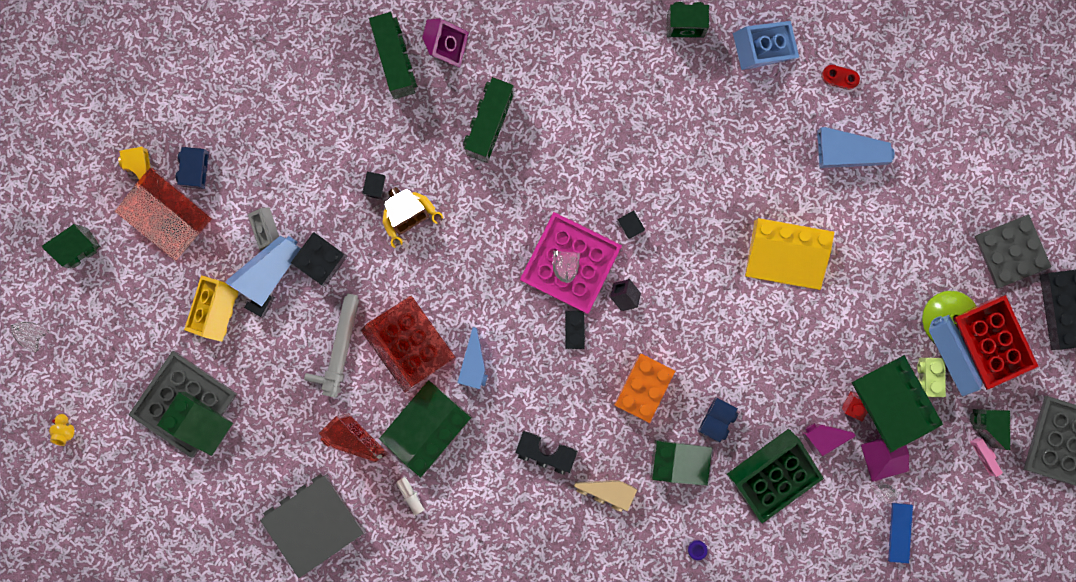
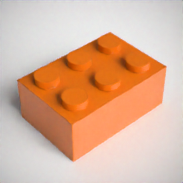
(644, 388)

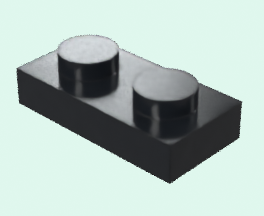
(574, 330)

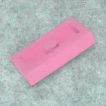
(987, 457)

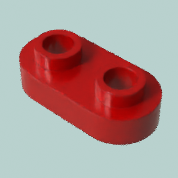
(841, 77)

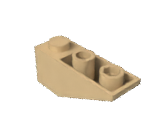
(612, 491)

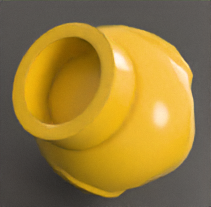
(60, 432)

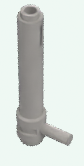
(334, 375)

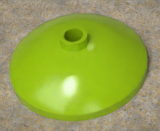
(945, 304)

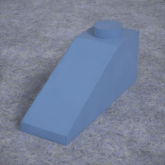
(473, 366)

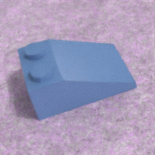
(765, 44)

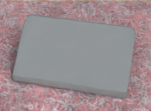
(263, 227)

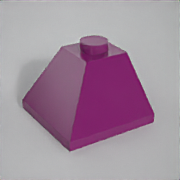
(445, 41)
(824, 438)
(882, 462)

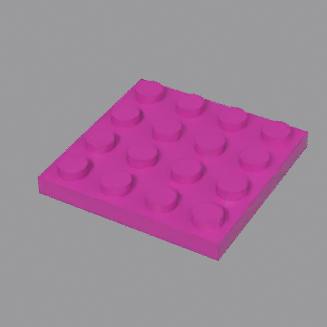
(595, 262)

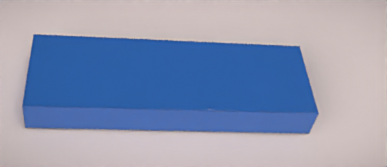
(900, 533)

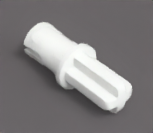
(410, 496)

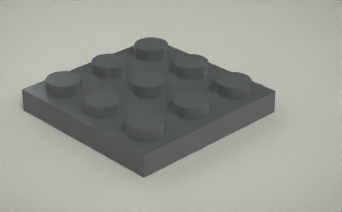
(1012, 251)

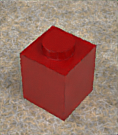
(854, 407)

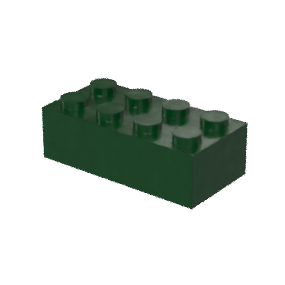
(392, 56)
(489, 120)

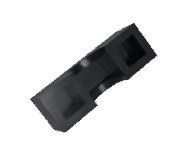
(561, 460)

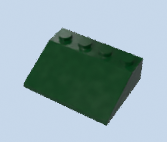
(897, 403)
(425, 428)
(775, 475)

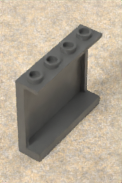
(311, 525)

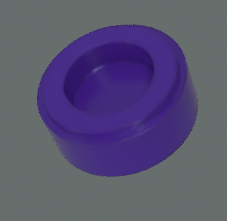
(697, 550)

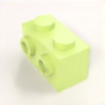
(932, 376)

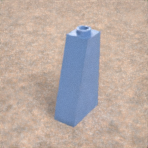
(851, 150)
(265, 270)
(955, 355)

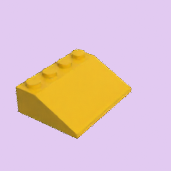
(789, 253)

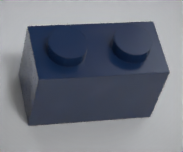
(192, 167)

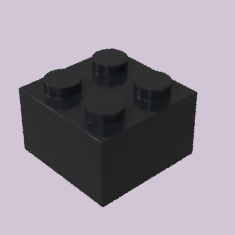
(319, 259)

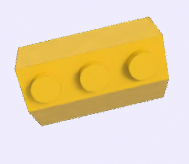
(211, 309)

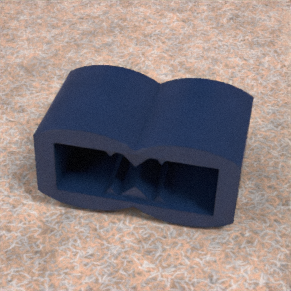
(718, 419)

